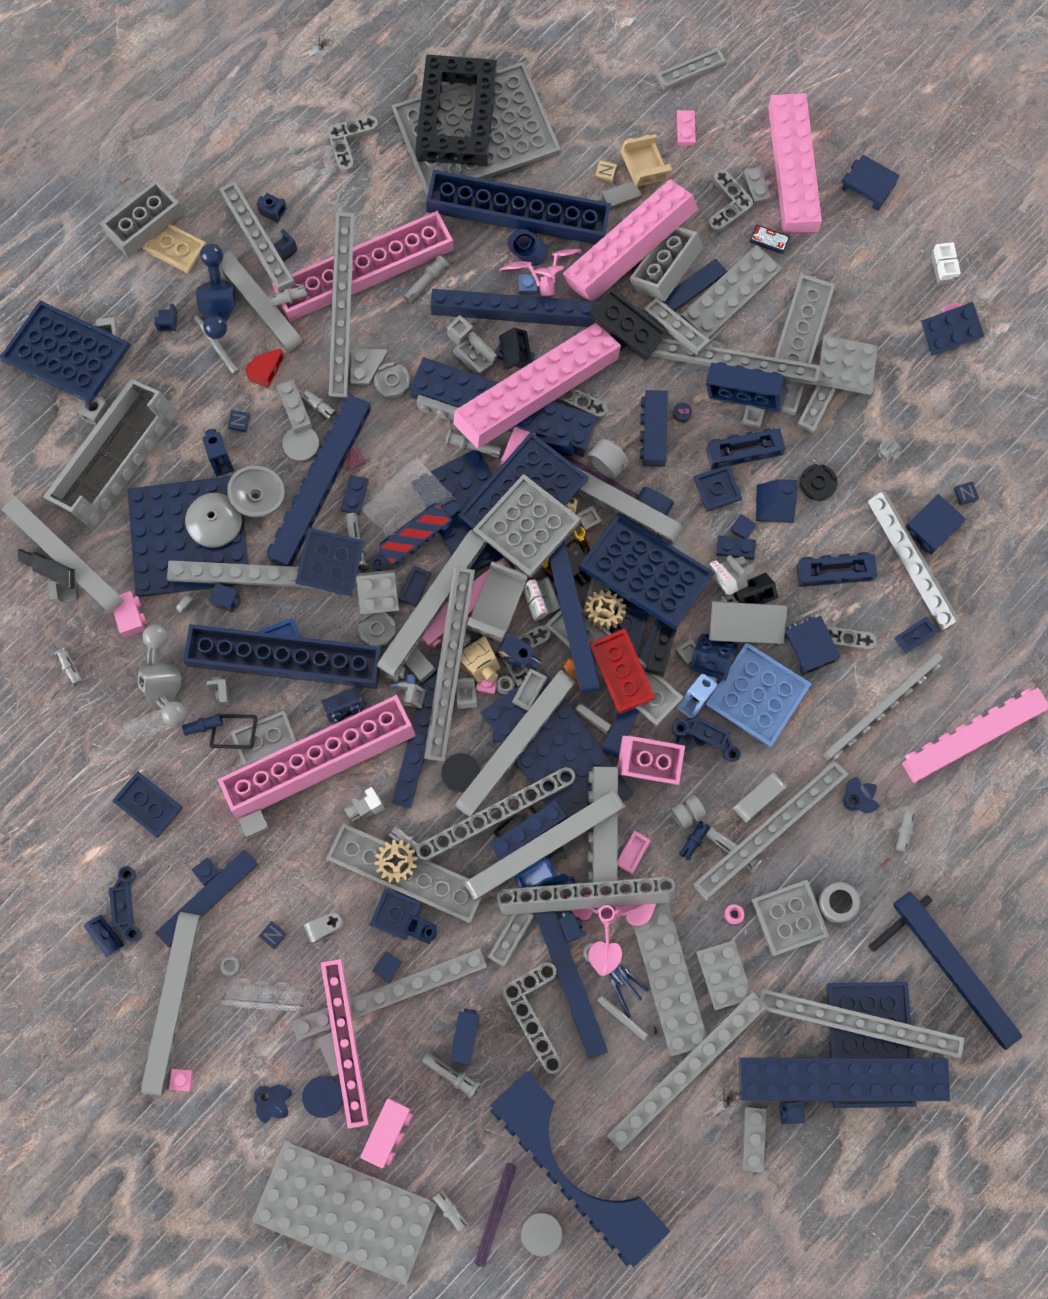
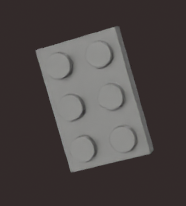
(723, 975)

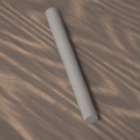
(219, 349)

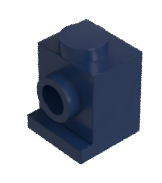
(273, 211)
(571, 926)
(424, 932)
(792, 1113)

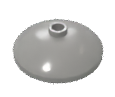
(255, 482)
(217, 530)

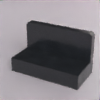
(515, 348)

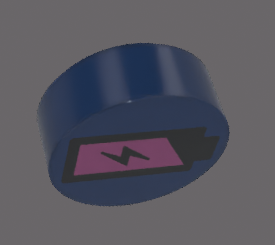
(682, 412)

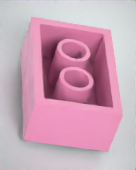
(650, 760)
(387, 1133)

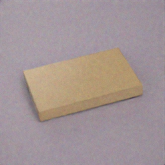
(176, 248)

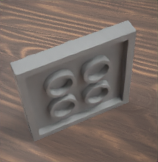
(847, 365)
(790, 918)

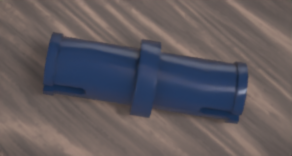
(202, 724)
(694, 840)

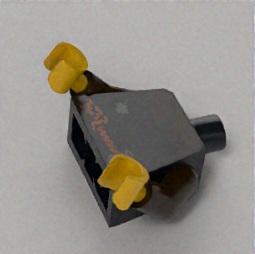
(577, 551)

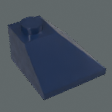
(776, 501)

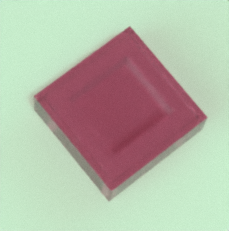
(354, 458)

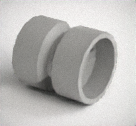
(689, 812)

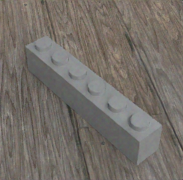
(605, 834)

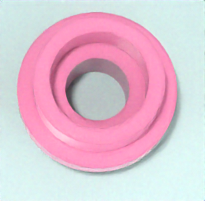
(734, 907)

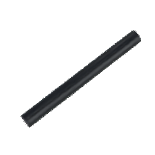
(894, 928)

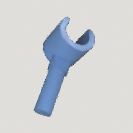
(411, 679)

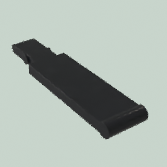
(48, 568)

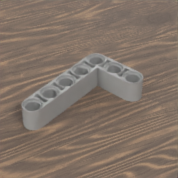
(530, 1017)

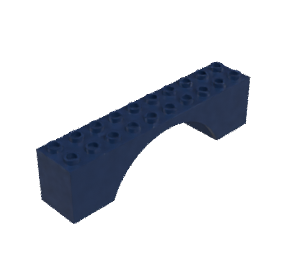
(625, 1223)

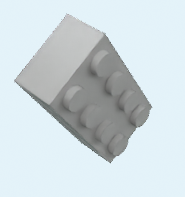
(142, 218)
(666, 264)

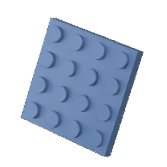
(758, 695)

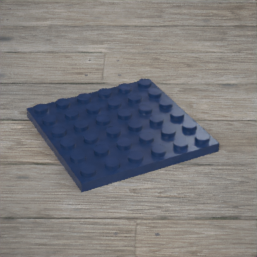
(161, 535)

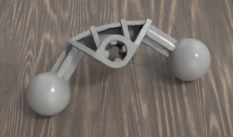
(160, 680)

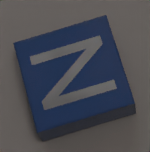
(238, 421)
(966, 493)
(273, 935)

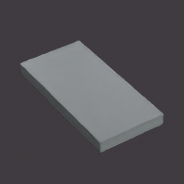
(747, 622)

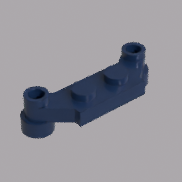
(709, 734)
(122, 905)

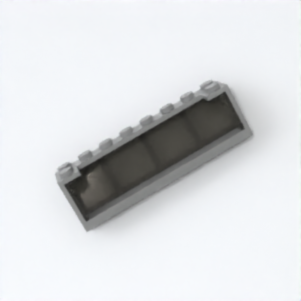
(111, 454)

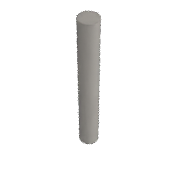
(622, 1017)

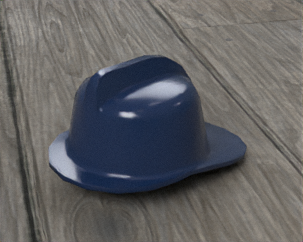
(527, 246)

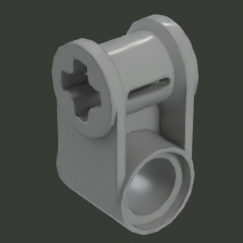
(320, 928)

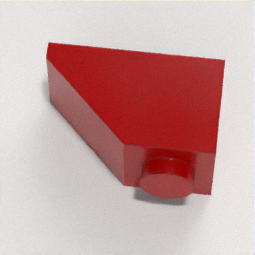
(264, 367)

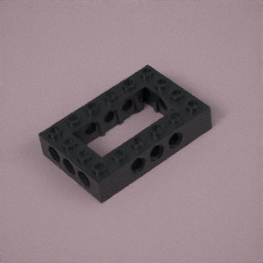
(456, 149)

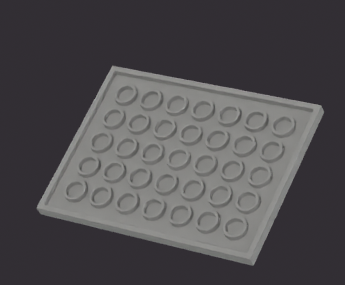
(518, 127)

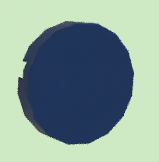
(322, 1097)

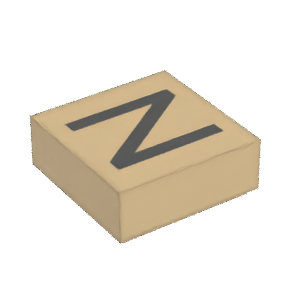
(605, 171)

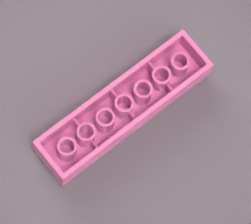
(794, 163)
(630, 241)

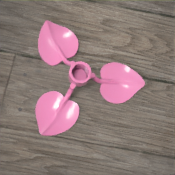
(546, 283)
(607, 956)

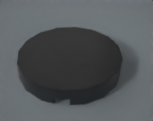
(818, 482)
(459, 771)

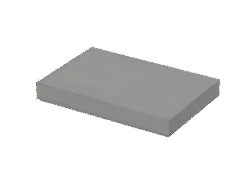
(271, 736)

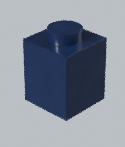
(224, 598)

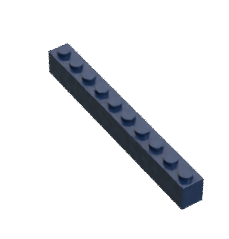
(511, 308)
(319, 481)

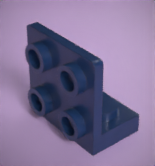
(713, 657)
(343, 705)

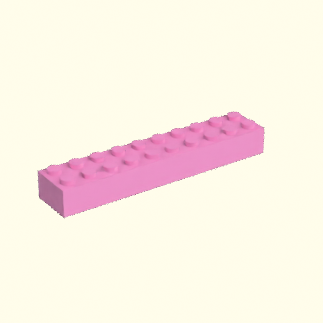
(372, 263)
(536, 385)
(316, 757)

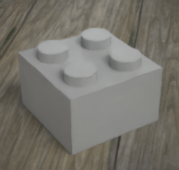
(377, 592)

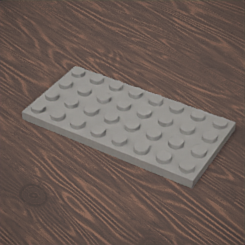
(344, 1212)

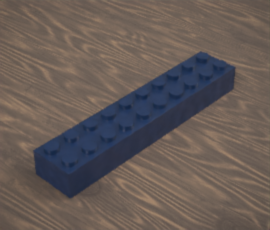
(517, 207)
(459, 387)
(282, 656)
(843, 1079)

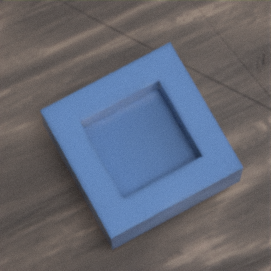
(527, 284)

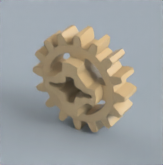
(604, 610)
(405, 860)

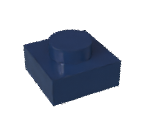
(205, 871)

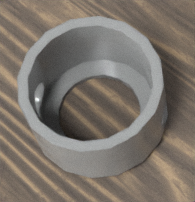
(608, 459)
(827, 912)

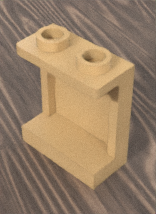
(644, 160)

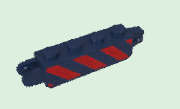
(414, 533)

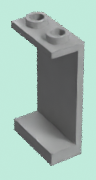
(497, 601)

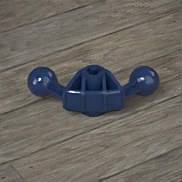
(215, 297)

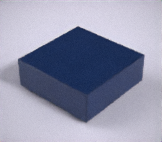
(742, 527)

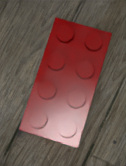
(622, 671)

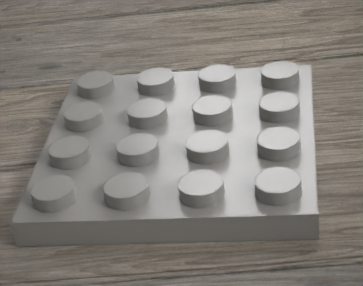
(527, 525)

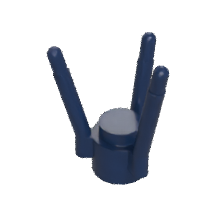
(622, 976)

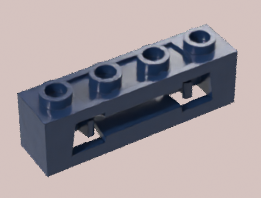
(719, 450)
(809, 569)

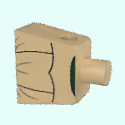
(480, 661)

